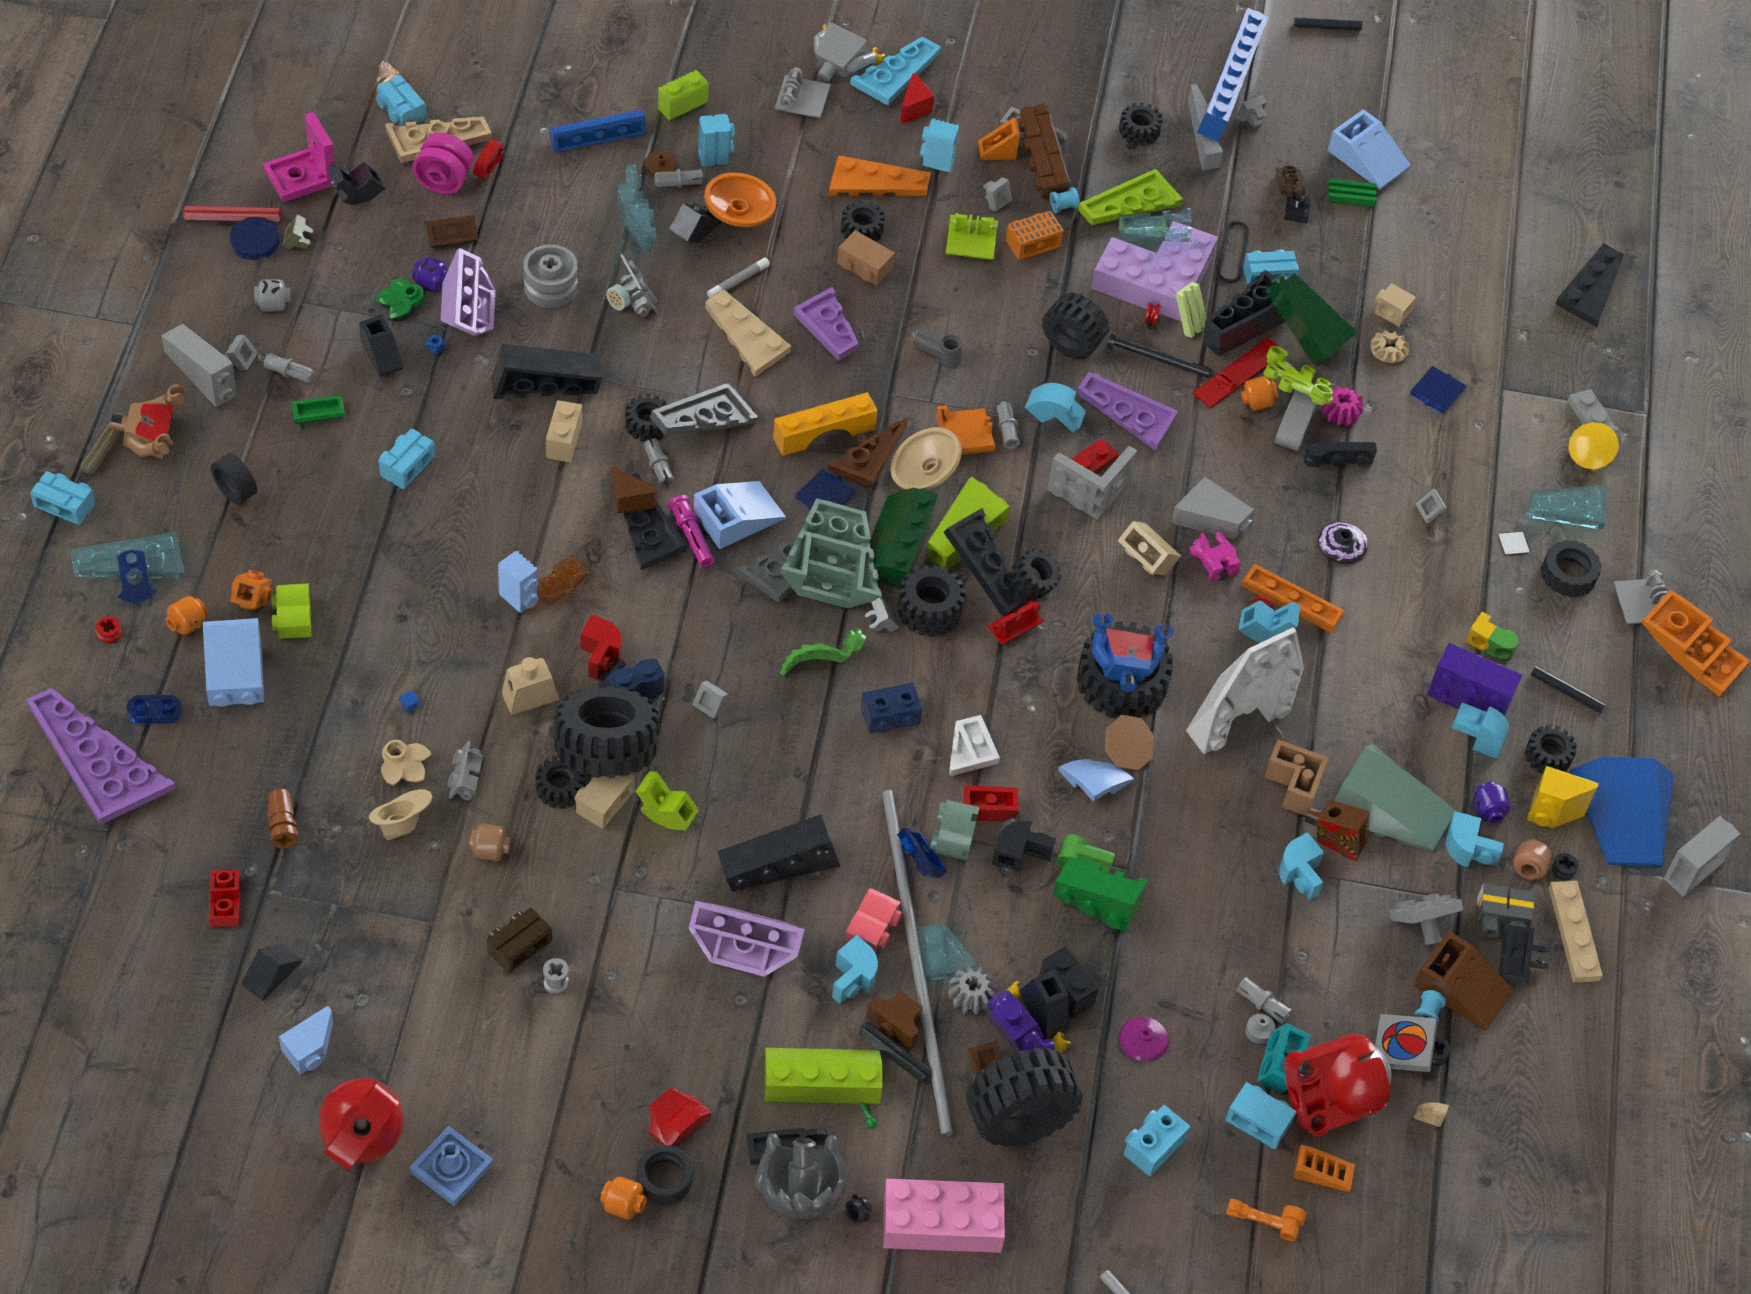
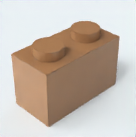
(865, 258)

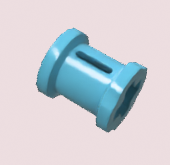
(1064, 200)
(1431, 1004)

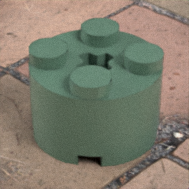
(955, 829)

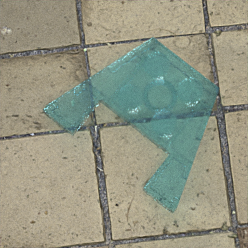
(1154, 227)

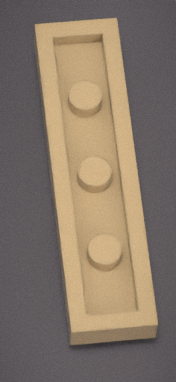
(1575, 931)

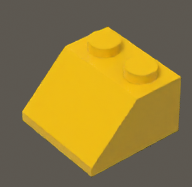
(1560, 798)

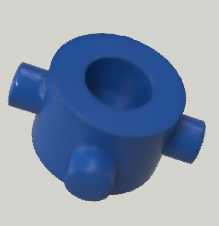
(435, 344)
(409, 701)

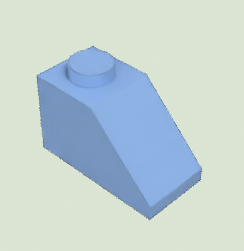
(308, 1041)

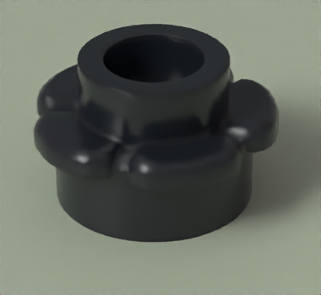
(858, 1208)

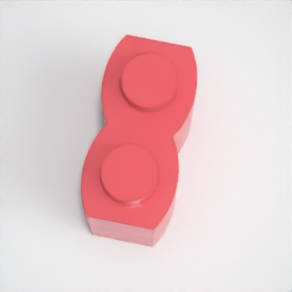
(874, 919)

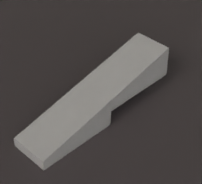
(1208, 149)

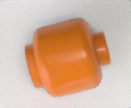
(1259, 393)
(186, 615)
(623, 1198)

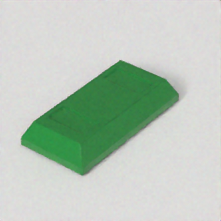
(318, 409)

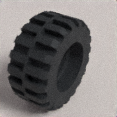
(606, 731)
(1024, 1097)

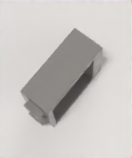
(1701, 856)

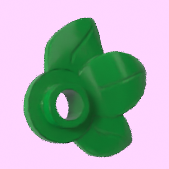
(401, 297)

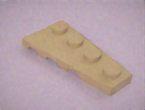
(409, 138)

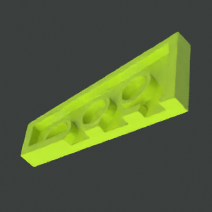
(1135, 197)

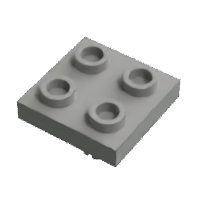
(1426, 914)

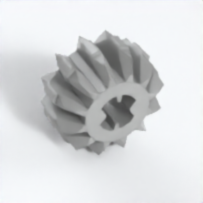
(970, 980)

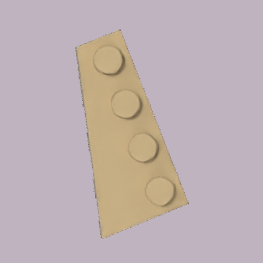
(751, 337)

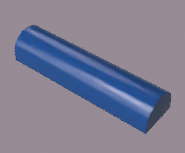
(597, 130)

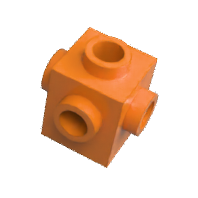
(245, 595)

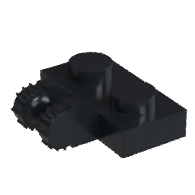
(1517, 953)

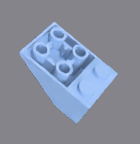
(1368, 149)
(735, 511)

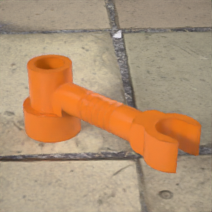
(1288, 1223)

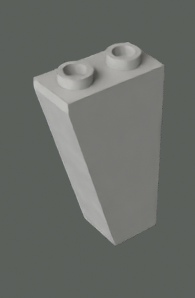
(201, 364)

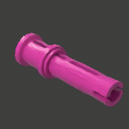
(687, 522)

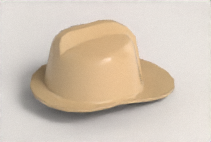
(400, 814)

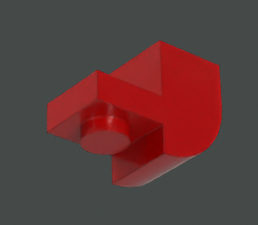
(604, 643)

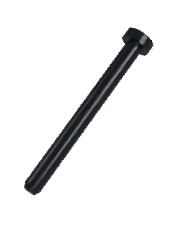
(1158, 355)

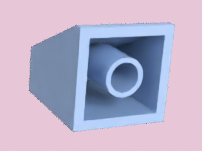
(233, 662)

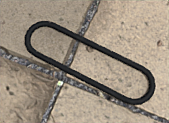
(1242, 255)

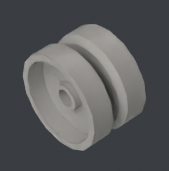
(550, 276)

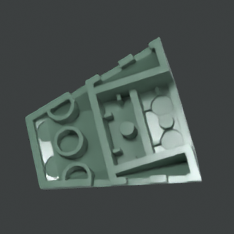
(833, 557)
(1395, 801)

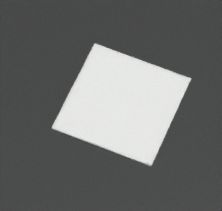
(1514, 543)

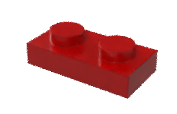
(1097, 456)

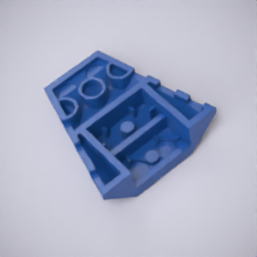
(1629, 808)

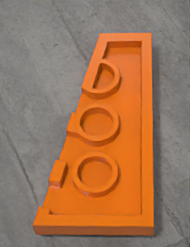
(865, 176)

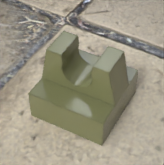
(297, 233)

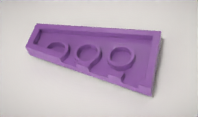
(1131, 410)

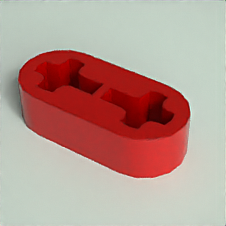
(488, 159)

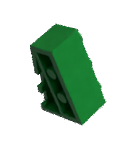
(1100, 893)

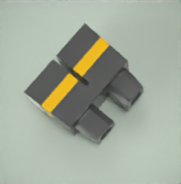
(1499, 909)

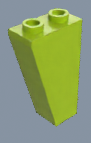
(970, 499)

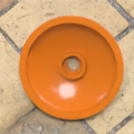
(740, 199)

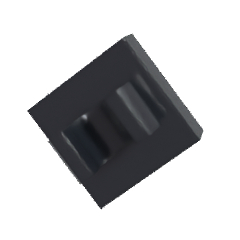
(1297, 209)

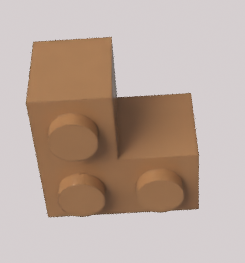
(1298, 770)

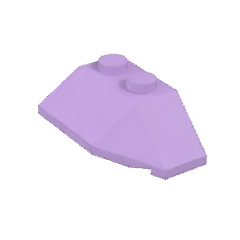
(468, 295)
(744, 938)

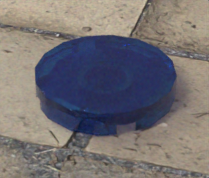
(254, 238)

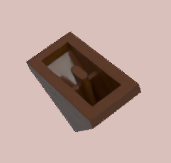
(631, 493)

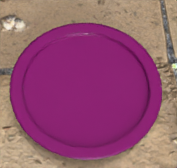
(1144, 1039)

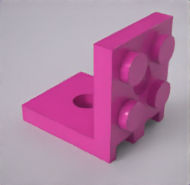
(309, 163)

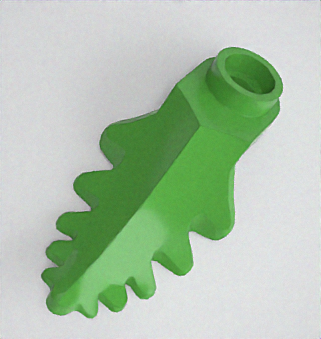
(854, 641)

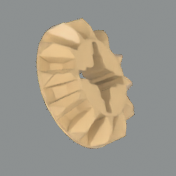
(1389, 354)

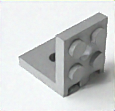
(1086, 489)

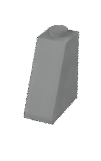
(1213, 510)

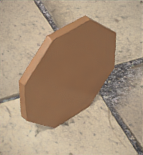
(1129, 742)

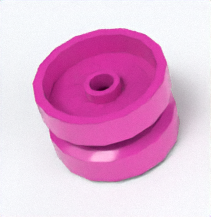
(442, 163)

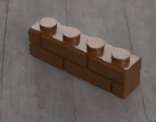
(1044, 150)

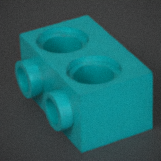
(1279, 1045)

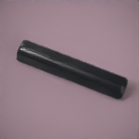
(895, 1052)

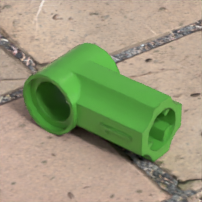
(1078, 848)

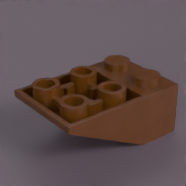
(1465, 981)

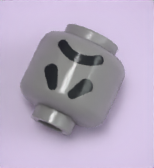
(272, 295)

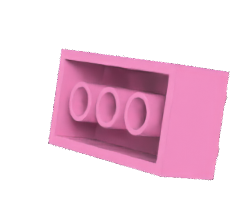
(943, 1215)

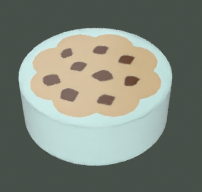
(618, 297)

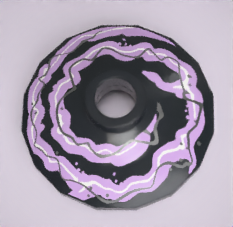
(1342, 550)

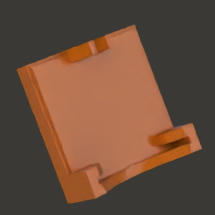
(970, 428)

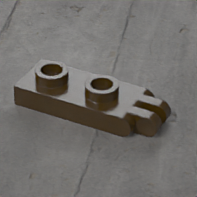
(1290, 181)

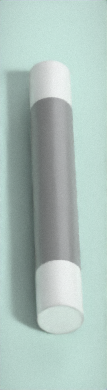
(739, 277)

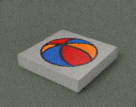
(1407, 1041)

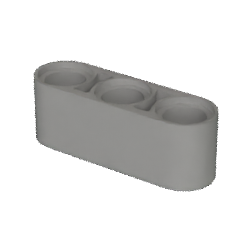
(1295, 421)

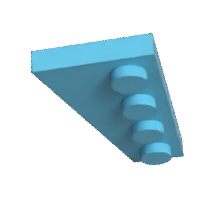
(894, 74)

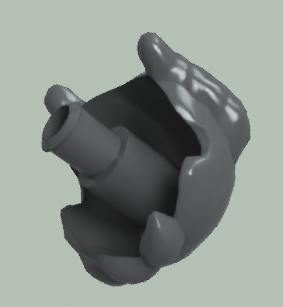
(801, 1179)

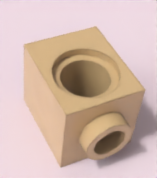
(1394, 304)

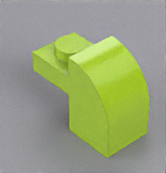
(665, 807)

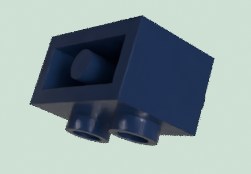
(891, 708)

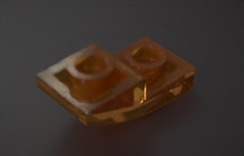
(562, 580)

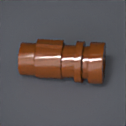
(281, 819)

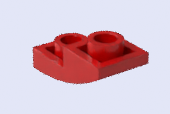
(224, 898)

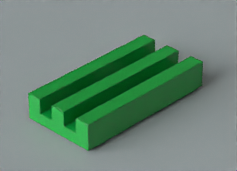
(1350, 192)

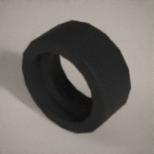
(233, 478)
(665, 1154)

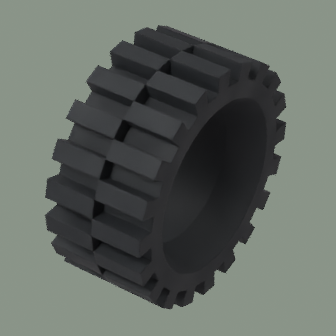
(1109, 695)

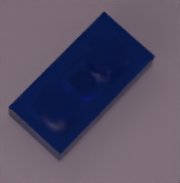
(917, 846)

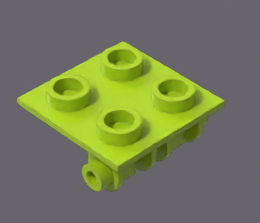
(971, 237)

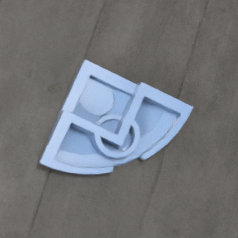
(1095, 777)

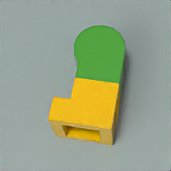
(1492, 639)

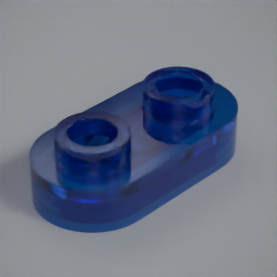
(153, 709)

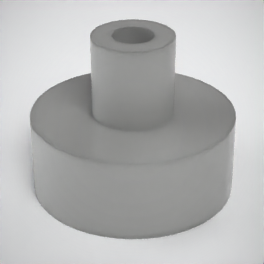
(1259, 1028)

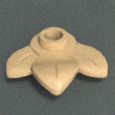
(406, 765)

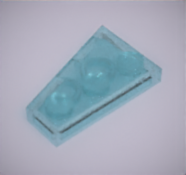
(1573, 505)

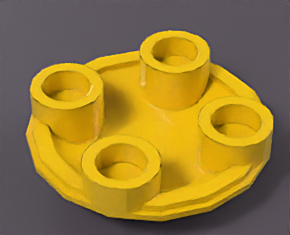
(1593, 446)

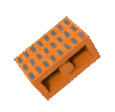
(1034, 235)

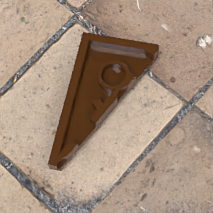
(867, 460)

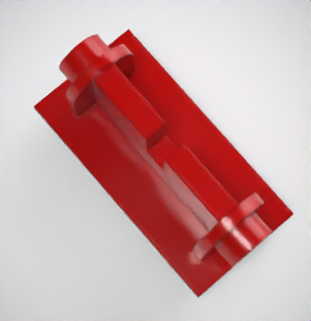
(1016, 622)

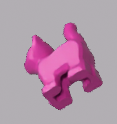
(1216, 558)

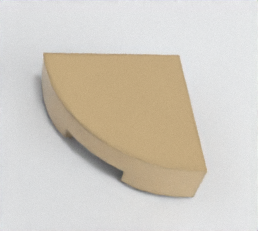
(1431, 1113)

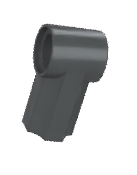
(946, 347)

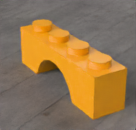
(798, 430)

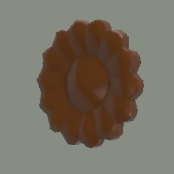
(660, 162)

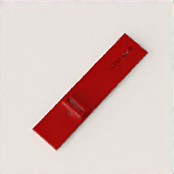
(1235, 374)

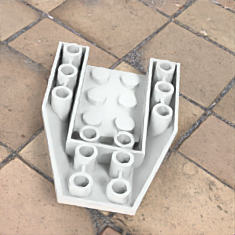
(1260, 679)

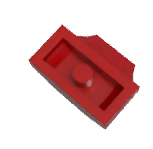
(994, 802)
(676, 1117)

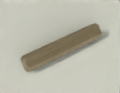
(100, 449)

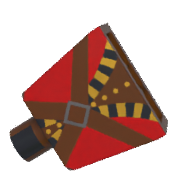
(1341, 828)

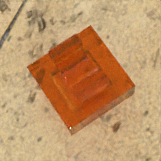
(389, 72)

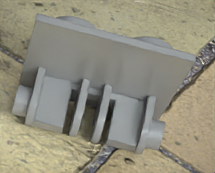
(802, 95)
(640, 296)
(1640, 596)

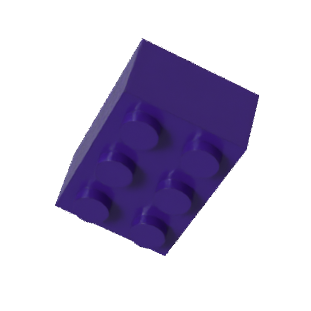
(1473, 681)

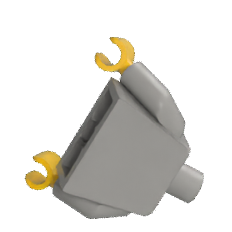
(842, 52)

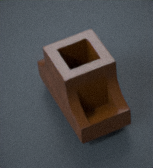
(896, 1018)

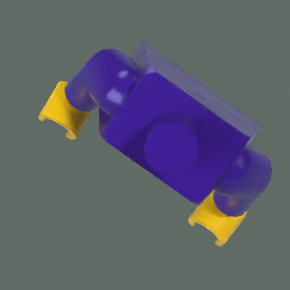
(1018, 1025)

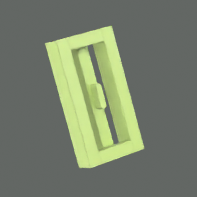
(1195, 308)

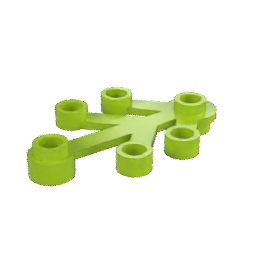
(1292, 379)

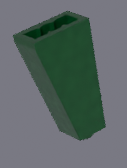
(1309, 317)

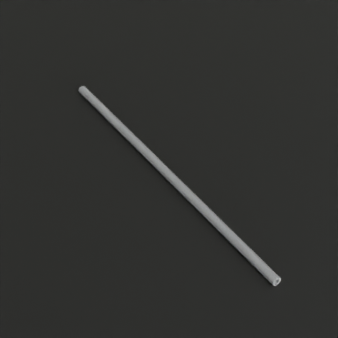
(917, 965)

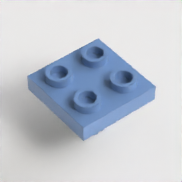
(451, 1166)

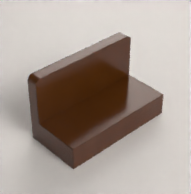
(451, 230)

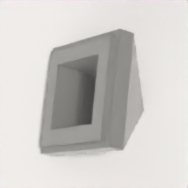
(1431, 505)

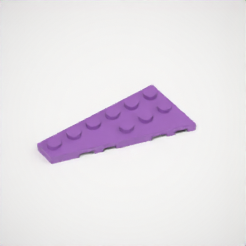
(99, 763)

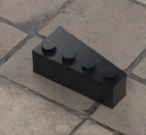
(1243, 318)
(545, 372)
(779, 855)

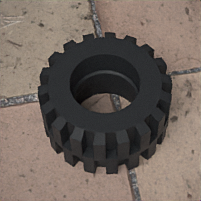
(1075, 325)
(935, 584)

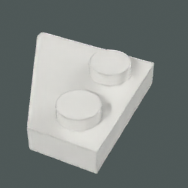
(972, 747)

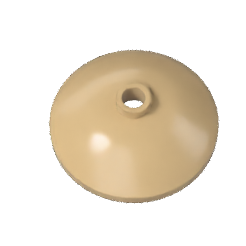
(926, 459)

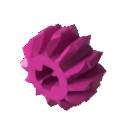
(1344, 408)

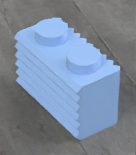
(518, 582)

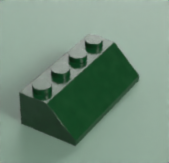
(901, 533)

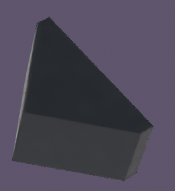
(269, 970)

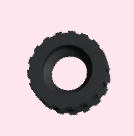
(1573, 552)

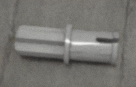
(678, 178)
(288, 368)
(1008, 425)

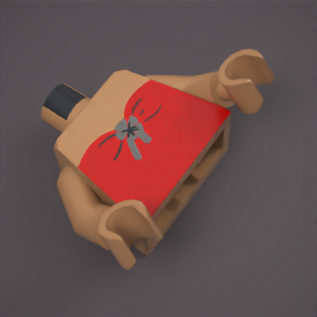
(149, 424)

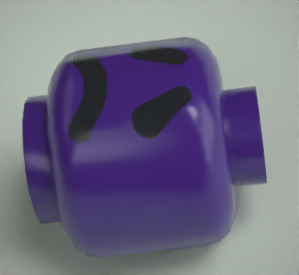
(430, 273)
(1491, 802)

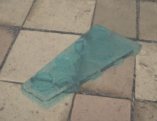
(101, 560)

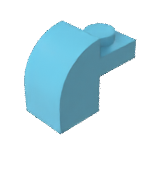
(1056, 401)
(1262, 622)
(1488, 728)
(1465, 845)
(1298, 865)
(859, 967)

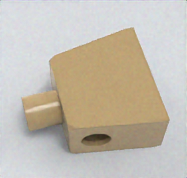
(528, 686)

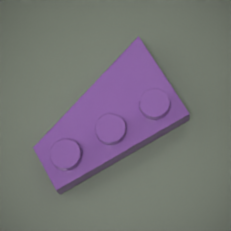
(826, 321)

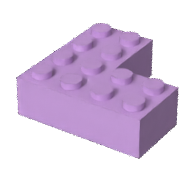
(1153, 277)

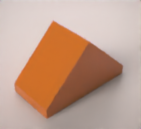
(1001, 143)

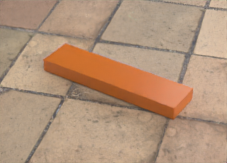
(1284, 592)

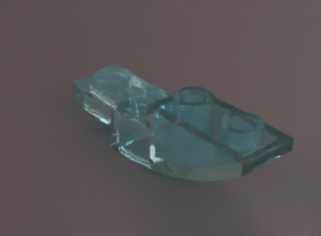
(635, 209)

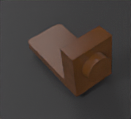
(984, 1055)

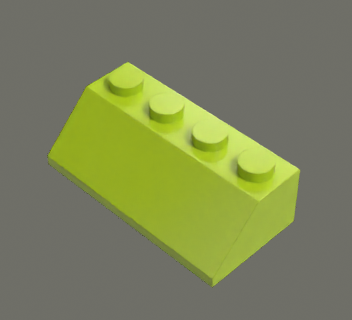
(823, 1075)

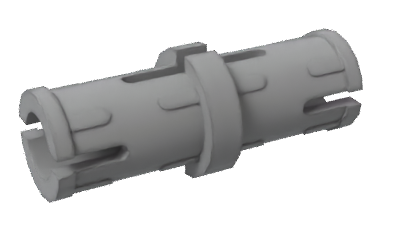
(659, 463)
(1264, 1000)

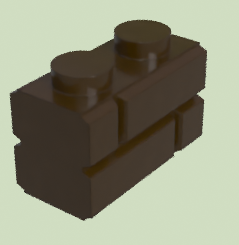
(519, 939)

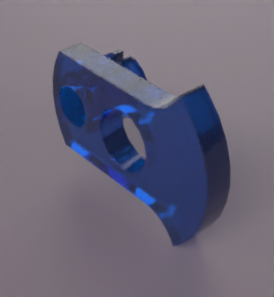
(134, 592)

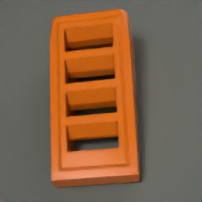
(1311, 1174)

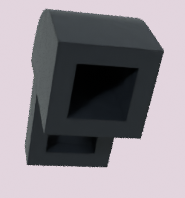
(358, 185)
(1018, 840)

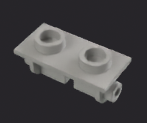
(460, 780)

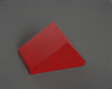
(917, 100)

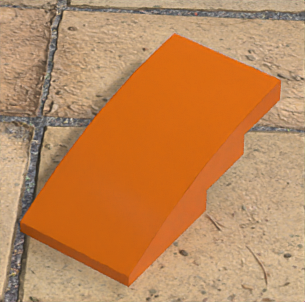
(1694, 643)

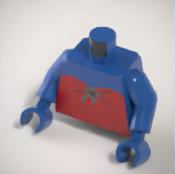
(1125, 654)

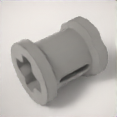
(556, 977)

